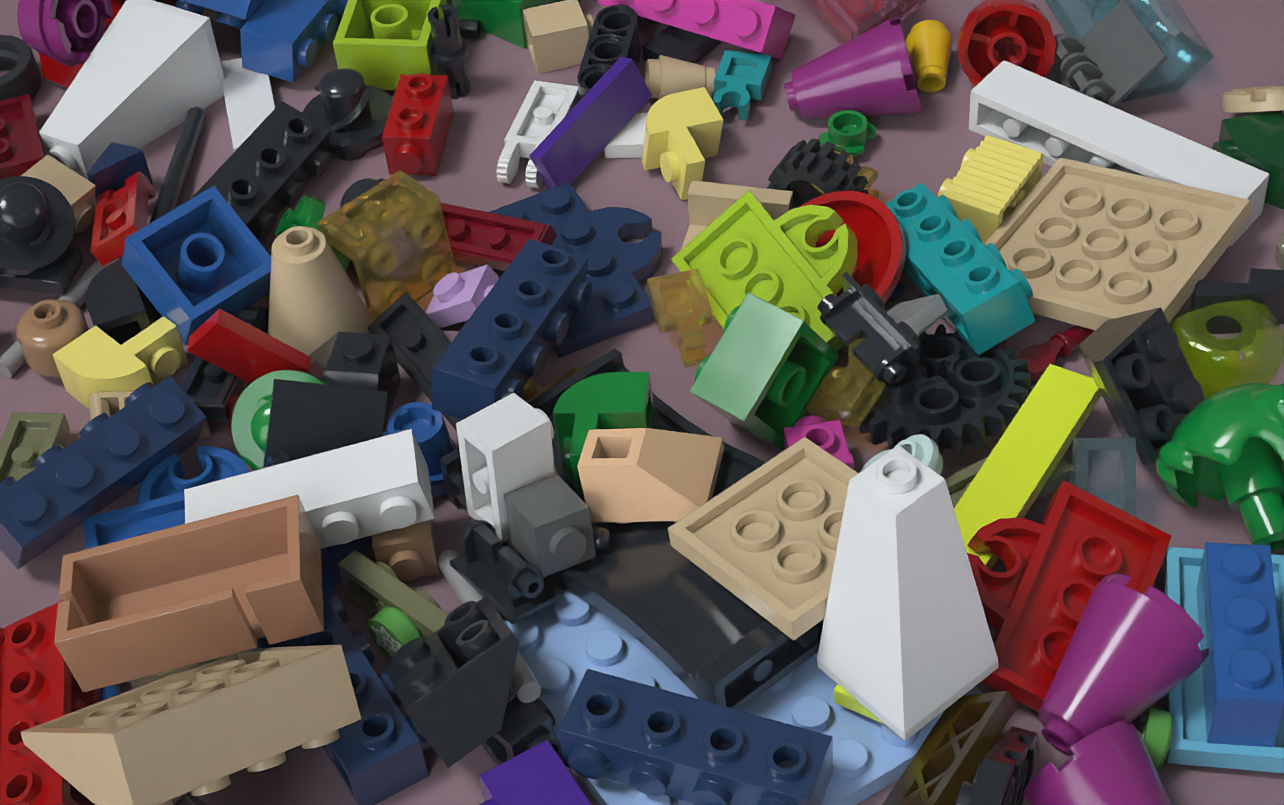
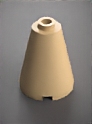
(311, 292)

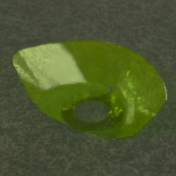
(1217, 360)

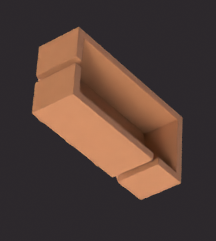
(189, 594)

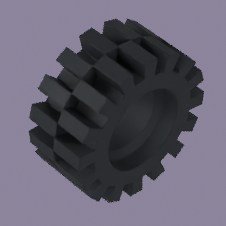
(816, 165)

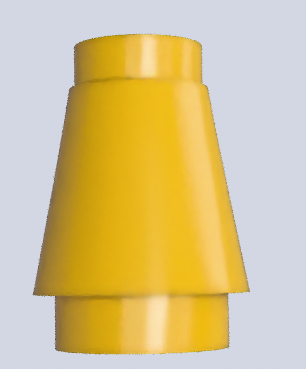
(930, 54)

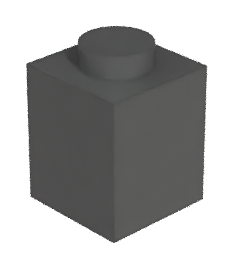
(550, 525)

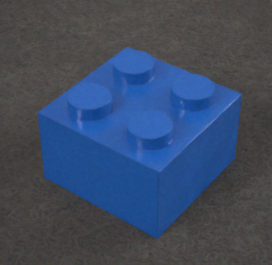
(198, 262)

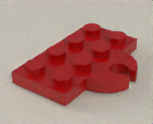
(1051, 581)

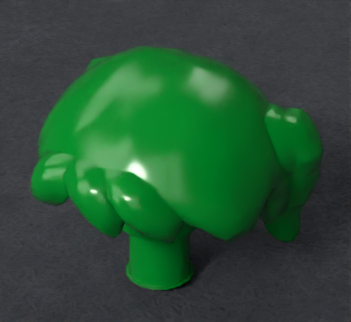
(1233, 451)

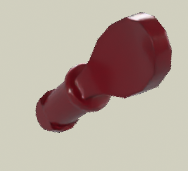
(1060, 345)

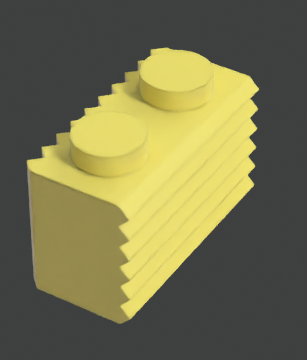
(992, 183)

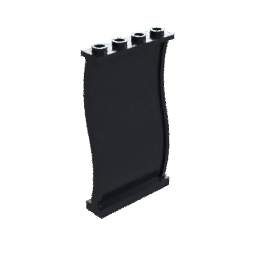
(662, 597)

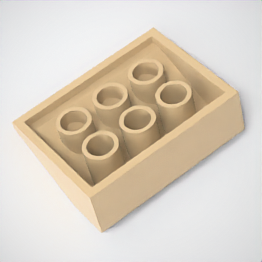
(200, 725)

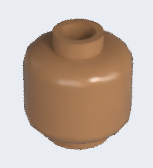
(46, 330)

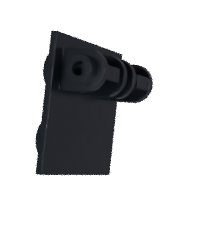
(320, 418)

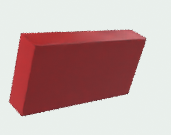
(243, 348)

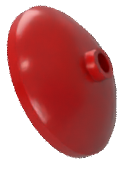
(878, 236)

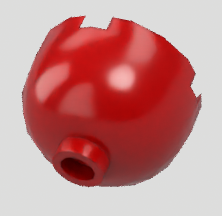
(1006, 32)

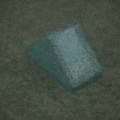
(1106, 470)

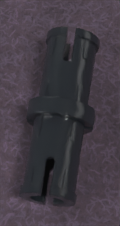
(448, 48)

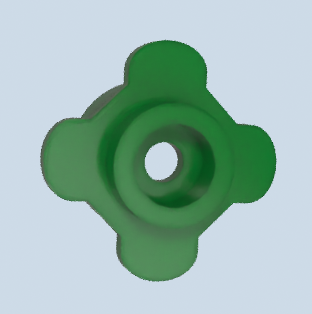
(849, 132)

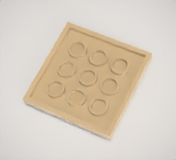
(1115, 242)

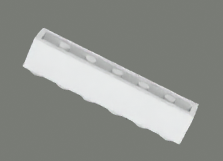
(1073, 126)

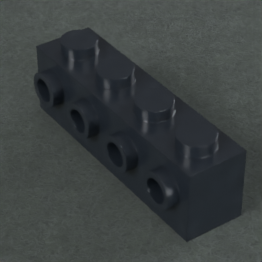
(272, 167)

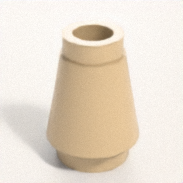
(673, 75)

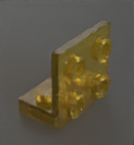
(394, 240)

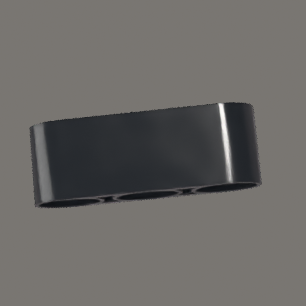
(612, 36)

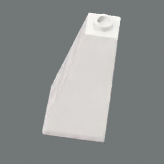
(135, 83)
(903, 598)

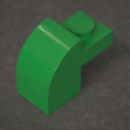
(600, 402)

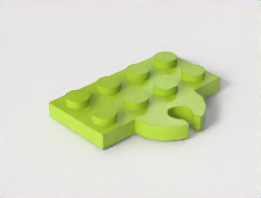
(772, 260)

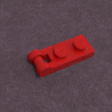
(119, 216)

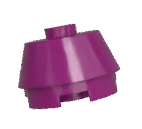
(63, 28)

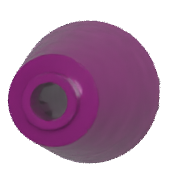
(860, 75)
(1119, 661)
(1105, 770)

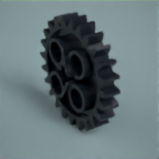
(955, 396)

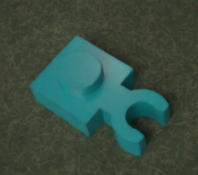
(739, 79)

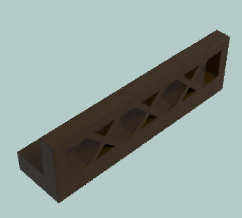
(953, 750)

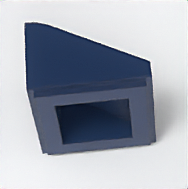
(115, 166)

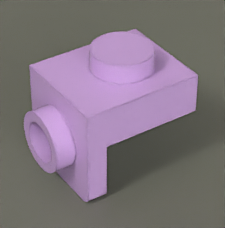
(459, 295)

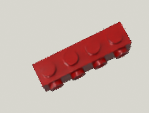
(34, 692)

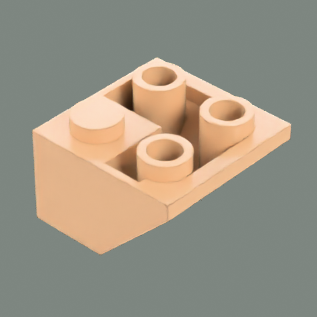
(647, 473)

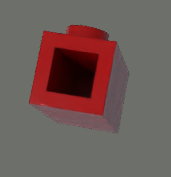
(418, 124)

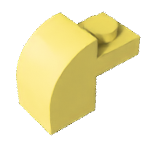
(680, 135)
(101, 364)

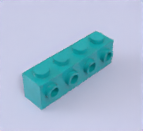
(972, 278)

